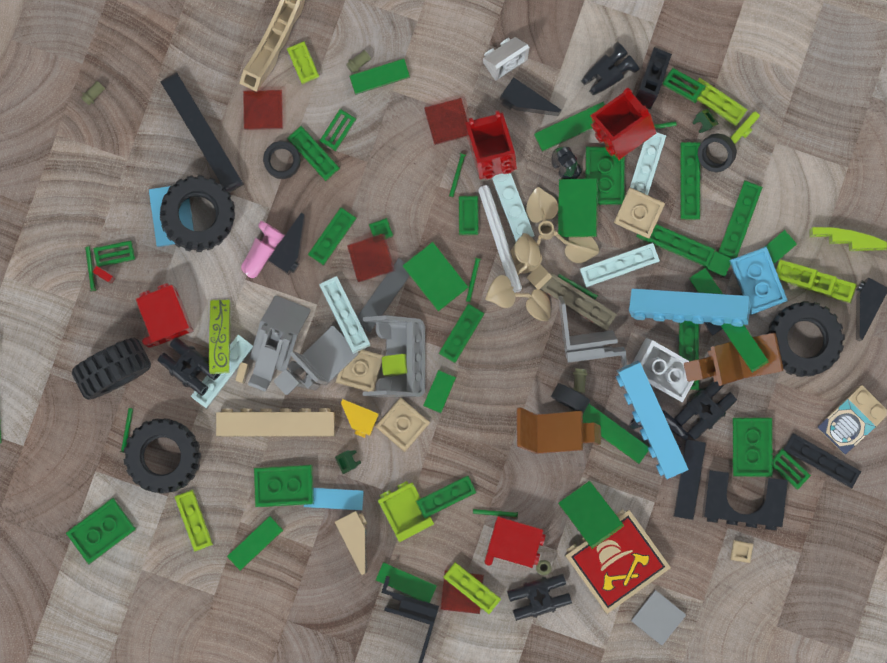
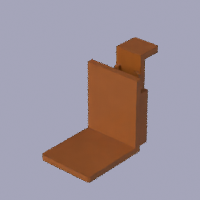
(728, 366)
(554, 432)

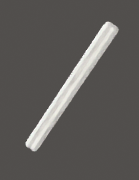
(499, 237)

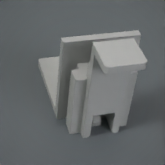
(276, 340)
(588, 345)
(321, 362)

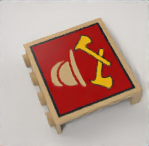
(618, 564)

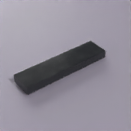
(822, 460)
(689, 480)

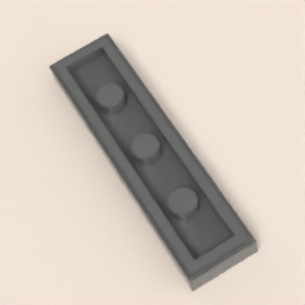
(384, 295)

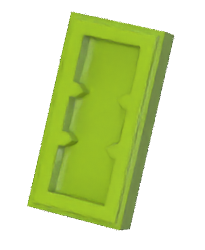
(303, 62)
(744, 130)

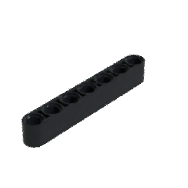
(201, 132)

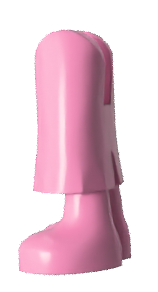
(261, 250)

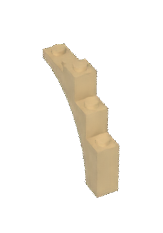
(274, 39)

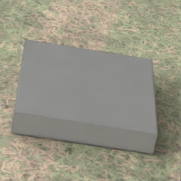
(658, 617)

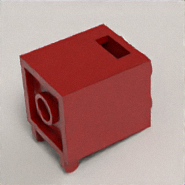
(626, 121)
(491, 146)
(163, 315)
(514, 543)

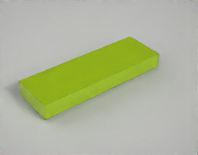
(720, 103)
(193, 520)
(472, 588)

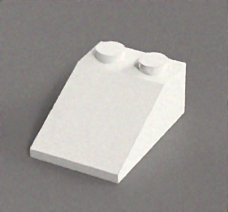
(506, 58)
(664, 369)

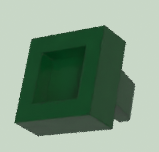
(707, 120)
(346, 462)

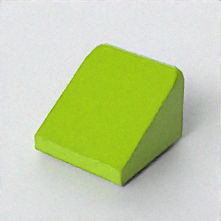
(394, 365)

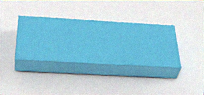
(337, 499)

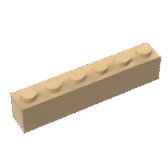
(275, 423)

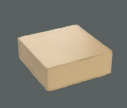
(539, 276)
(242, 373)
(741, 551)

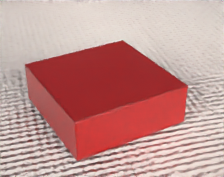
(104, 275)

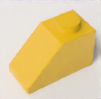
(360, 418)

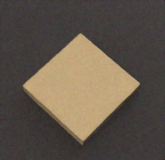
(639, 213)
(361, 371)
(402, 424)

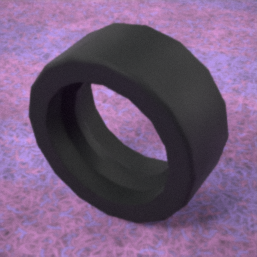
(705, 160)
(281, 174)
(570, 398)

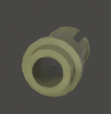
(358, 61)
(92, 93)
(580, 380)
(548, 570)

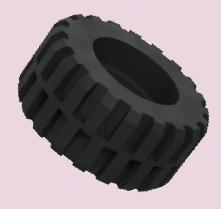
(202, 188)
(827, 325)
(111, 368)
(136, 448)

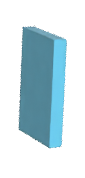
(185, 215)
(758, 280)

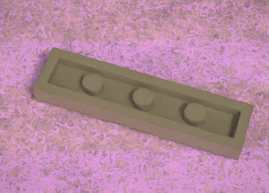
(579, 302)

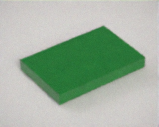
(609, 173)
(578, 208)
(435, 276)
(752, 447)
(284, 486)
(591, 514)
(101, 531)

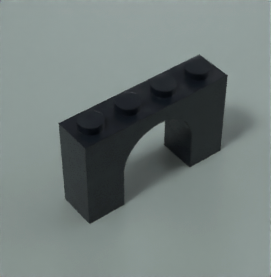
(768, 514)

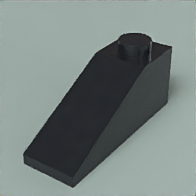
(653, 77)
(525, 99)
(288, 251)
(868, 302)

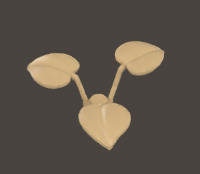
(544, 207)
(502, 292)

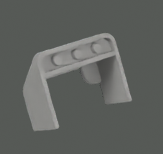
(402, 337)

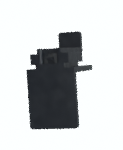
(415, 610)

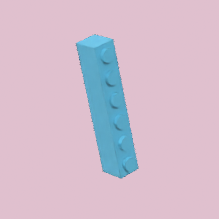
(689, 307)
(652, 420)

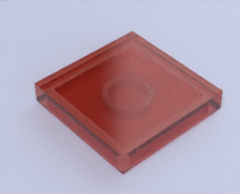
(263, 110)
(447, 121)
(371, 258)
(456, 601)

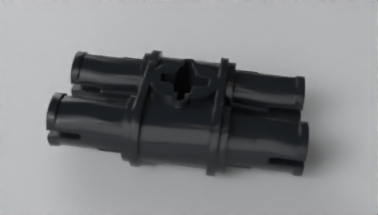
(181, 372)
(706, 420)
(544, 586)

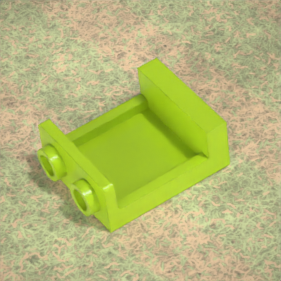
(403, 511)

